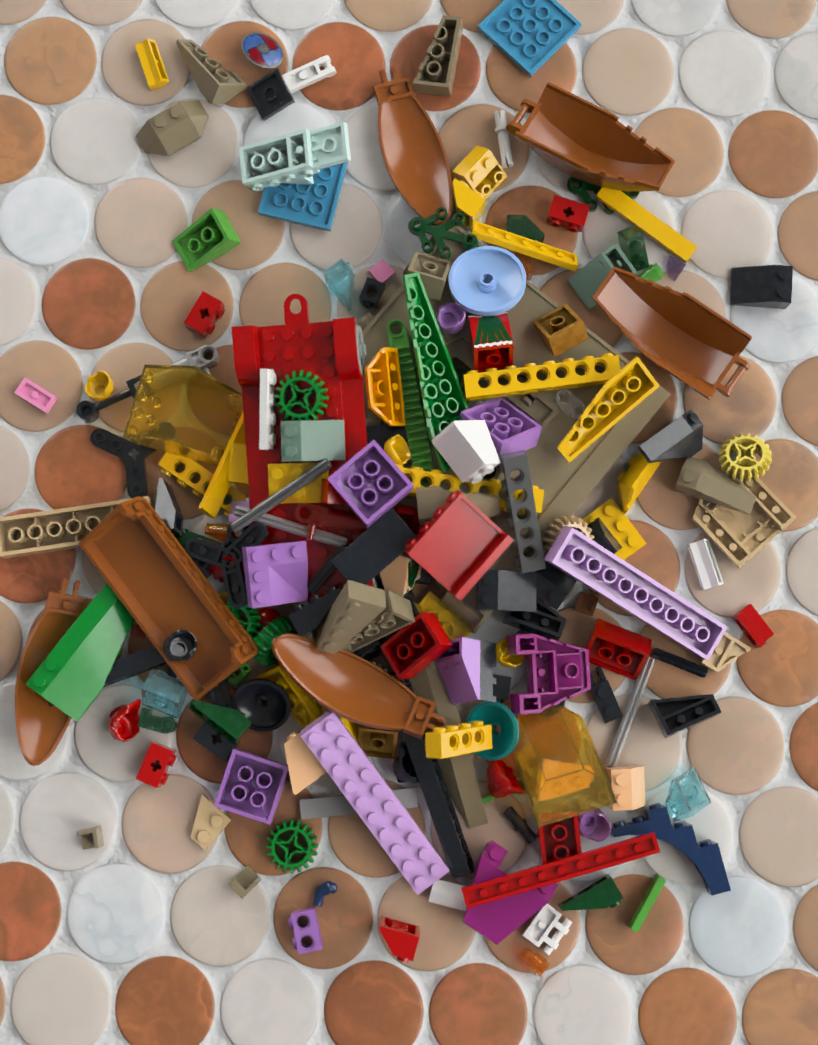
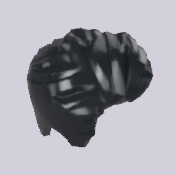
(180, 645)

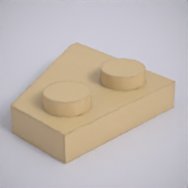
(725, 652)
(208, 823)

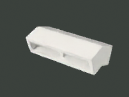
(705, 564)
(447, 894)

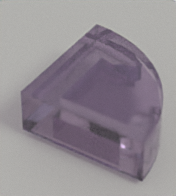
(674, 267)

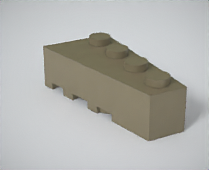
(439, 66)

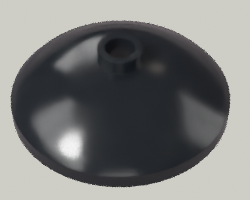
(264, 714)

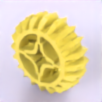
(745, 464)

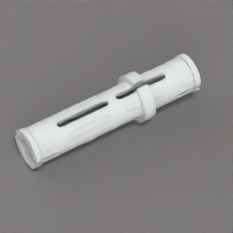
(503, 138)

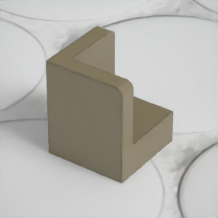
(91, 837)
(245, 881)

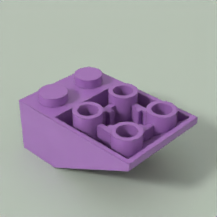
(461, 670)

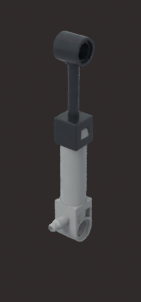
(193, 358)

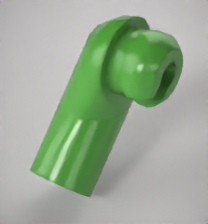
(242, 675)

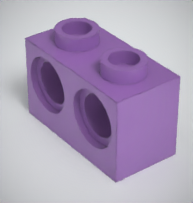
(311, 929)

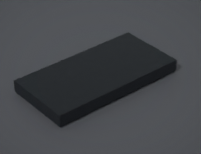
(374, 549)

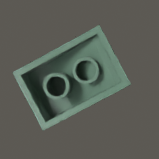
(313, 440)

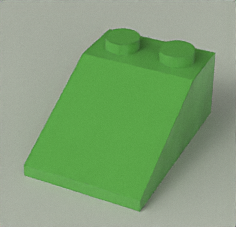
(206, 239)

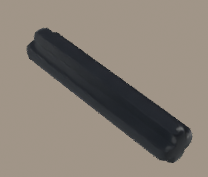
(325, 572)
(679, 662)

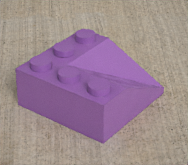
(507, 425)
(370, 483)
(276, 573)
(252, 786)

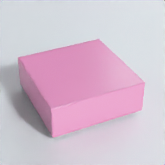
(382, 271)

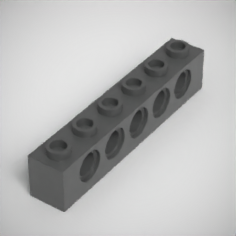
(535, 559)

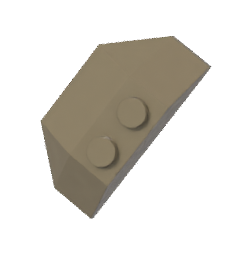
(173, 128)

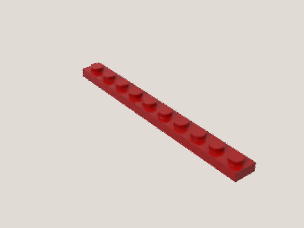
(560, 870)

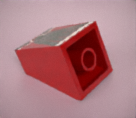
(490, 341)

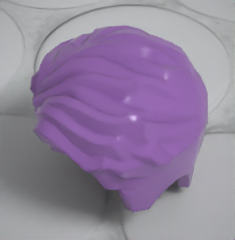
(451, 318)
(594, 825)

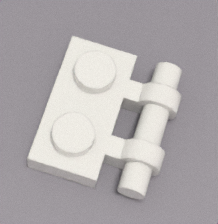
(542, 924)

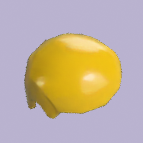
(99, 386)
(397, 450)
(505, 659)

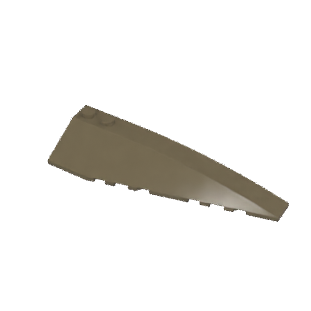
(456, 770)

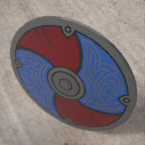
(262, 50)

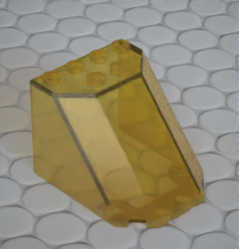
(183, 412)
(559, 766)

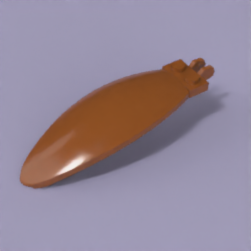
(412, 148)
(354, 687)
(37, 724)

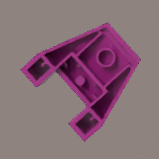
(553, 672)
(503, 916)

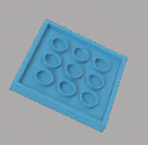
(529, 31)
(303, 203)

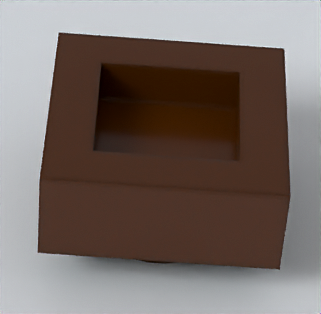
(586, 604)

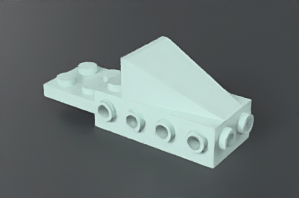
(294, 156)

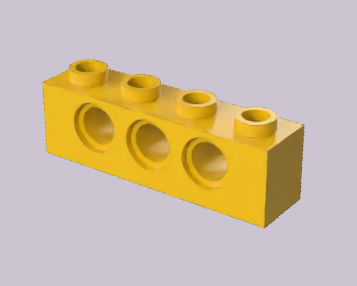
(458, 740)

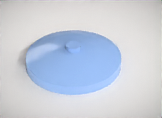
(487, 280)

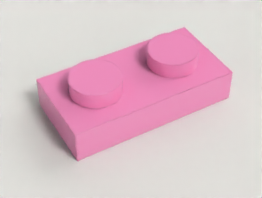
(36, 395)

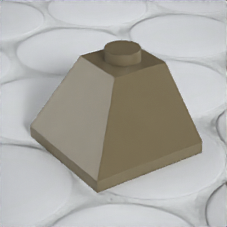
(432, 271)

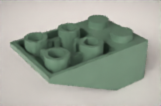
(592, 275)

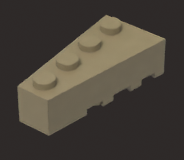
(349, 614)
(394, 617)

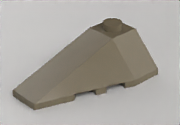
(212, 79)
(709, 484)
(434, 497)

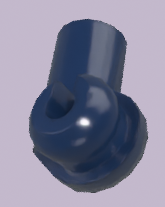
(323, 890)

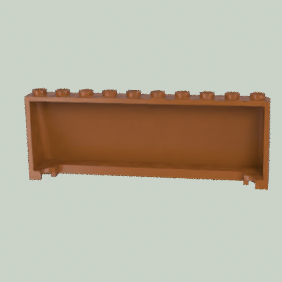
(167, 593)

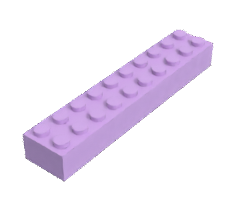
(635, 592)
(374, 801)

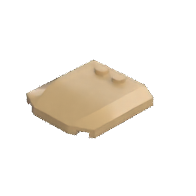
(741, 534)

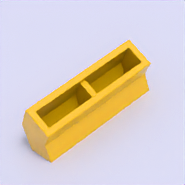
(152, 64)

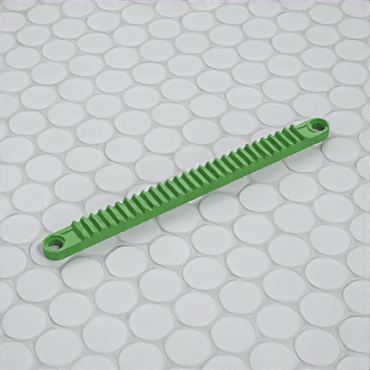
(414, 418)

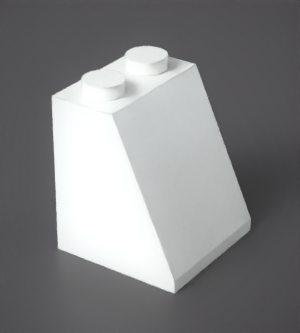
(468, 449)

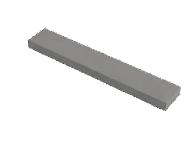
(339, 805)

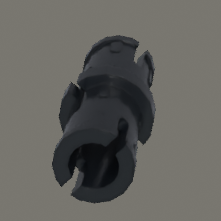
(520, 825)

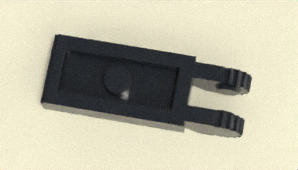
(605, 698)

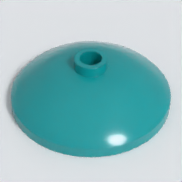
(497, 715)

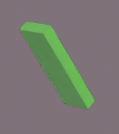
(646, 903)

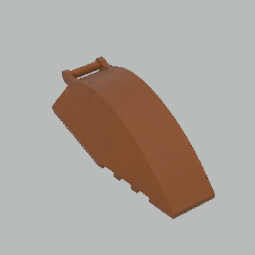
(589, 143)
(675, 331)

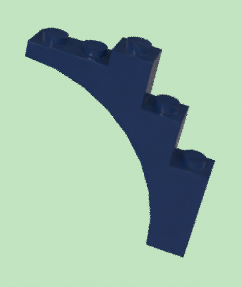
(705, 856)

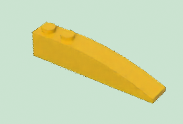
(610, 405)

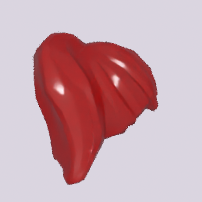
(124, 721)
(502, 780)

